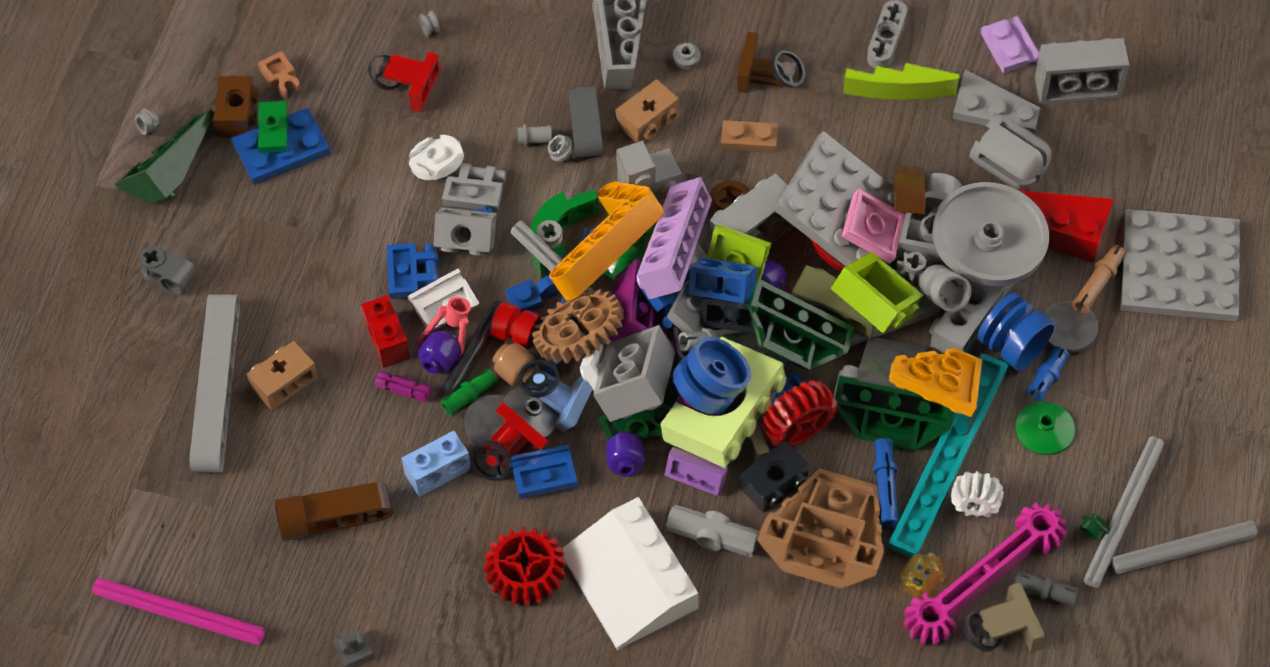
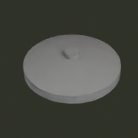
(990, 234)

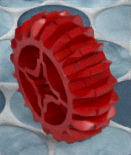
(799, 414)
(549, 566)

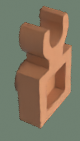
(279, 72)

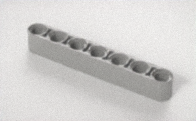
(215, 383)

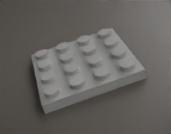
(822, 193)
(1180, 265)

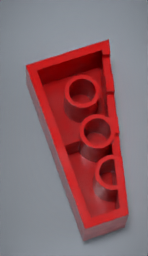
(1073, 221)

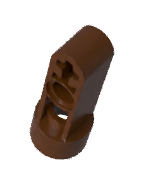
(332, 510)

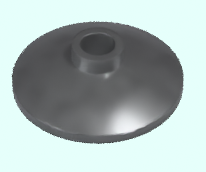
(540, 420)

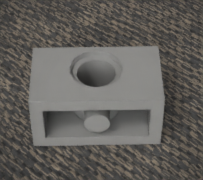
(480, 224)

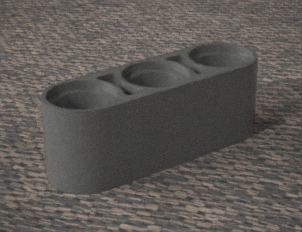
(585, 121)

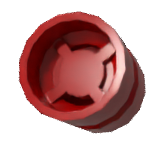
(515, 325)

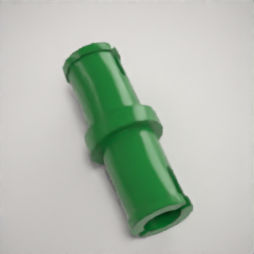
(469, 392)

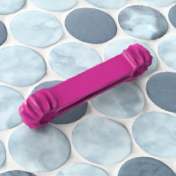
(985, 574)

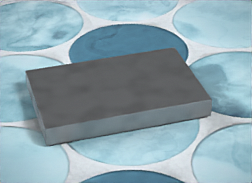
(879, 357)

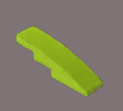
(910, 84)

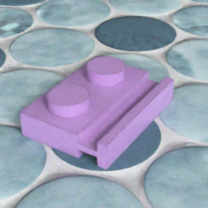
(1010, 44)

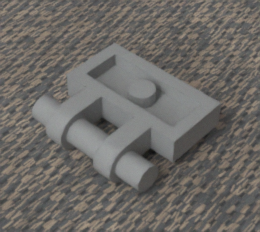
(474, 193)

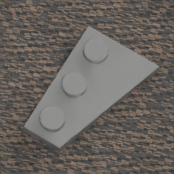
(982, 100)

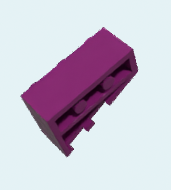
(637, 310)

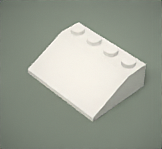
(630, 574)

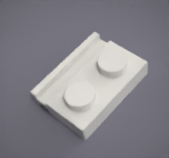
(438, 293)

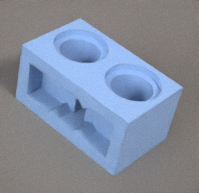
(436, 463)

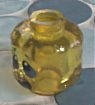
(922, 575)

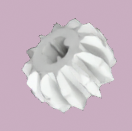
(977, 494)

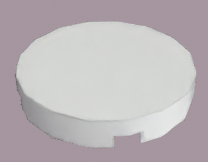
(436, 157)

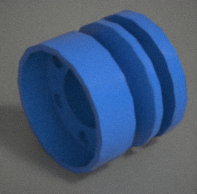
(1016, 331)

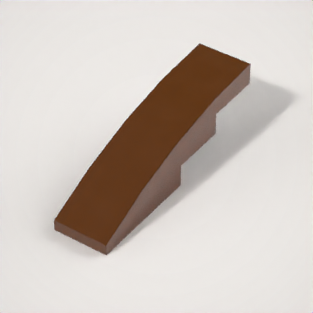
(909, 189)

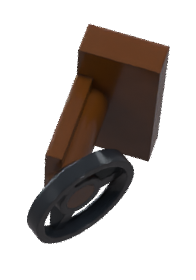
(764, 70)

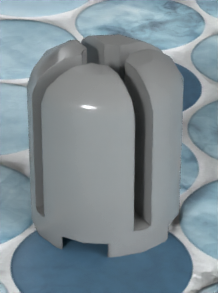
(1011, 153)

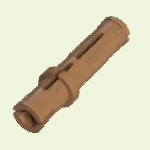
(1103, 271)

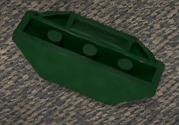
(796, 328)
(890, 413)

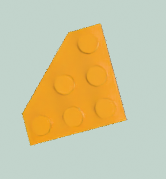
(942, 378)

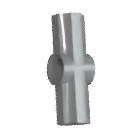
(712, 530)

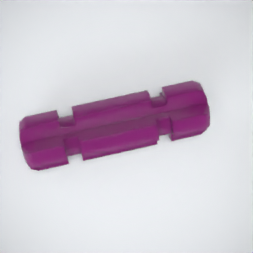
(402, 386)

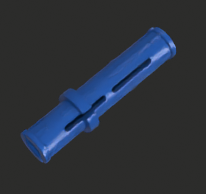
(885, 471)

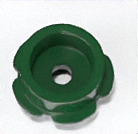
(1094, 526)

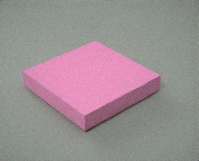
(873, 225)

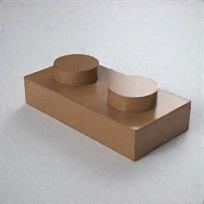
(749, 136)

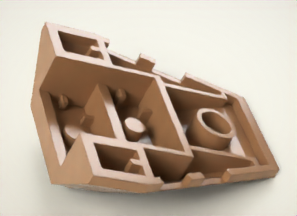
(827, 531)

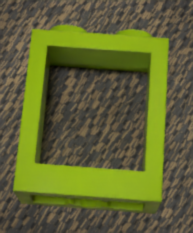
(877, 292)

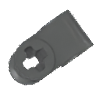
(166, 269)

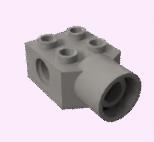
(917, 228)

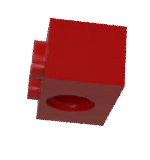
(385, 331)

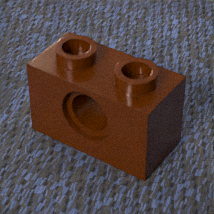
(235, 105)

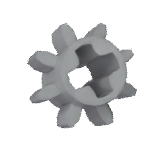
(912, 267)

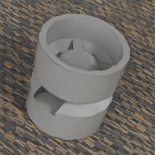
(945, 288)

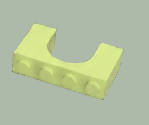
(721, 436)

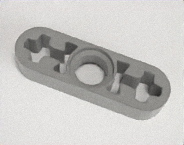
(883, 24)

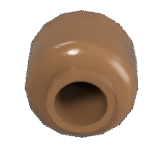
(509, 362)

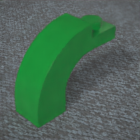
(565, 213)

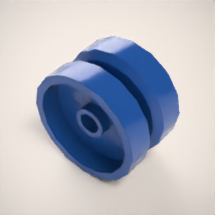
(712, 375)

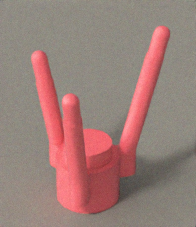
(456, 316)

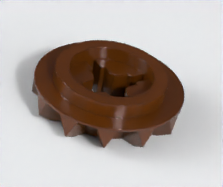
(719, 194)

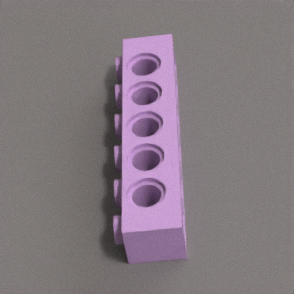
(674, 239)

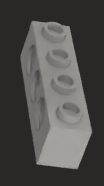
(948, 335)

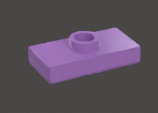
(695, 471)

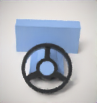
(556, 395)

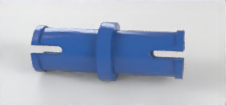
(1048, 373)

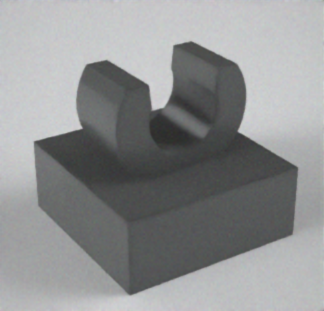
(353, 648)

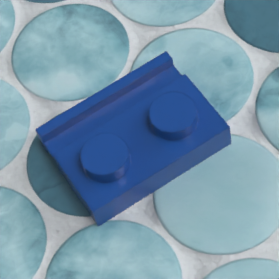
(544, 471)

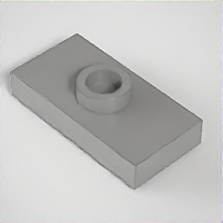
(686, 310)

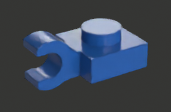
(530, 296)

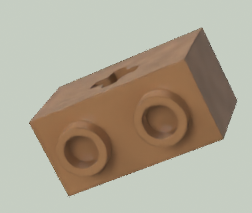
(647, 112)
(282, 375)

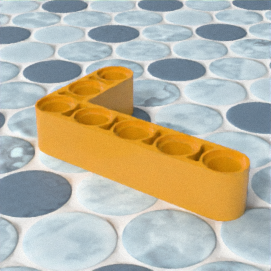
(631, 213)

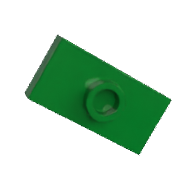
(272, 127)

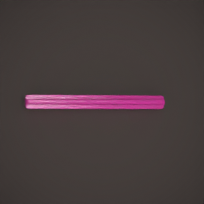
(178, 611)

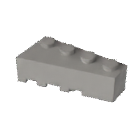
(618, 37)

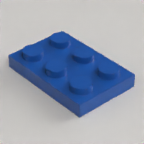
(304, 145)

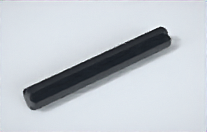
(471, 353)

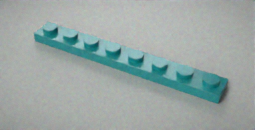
(945, 465)

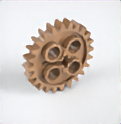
(561, 338)

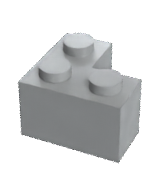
(654, 170)

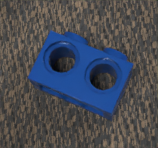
(722, 280)

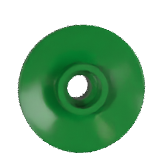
(1042, 438)

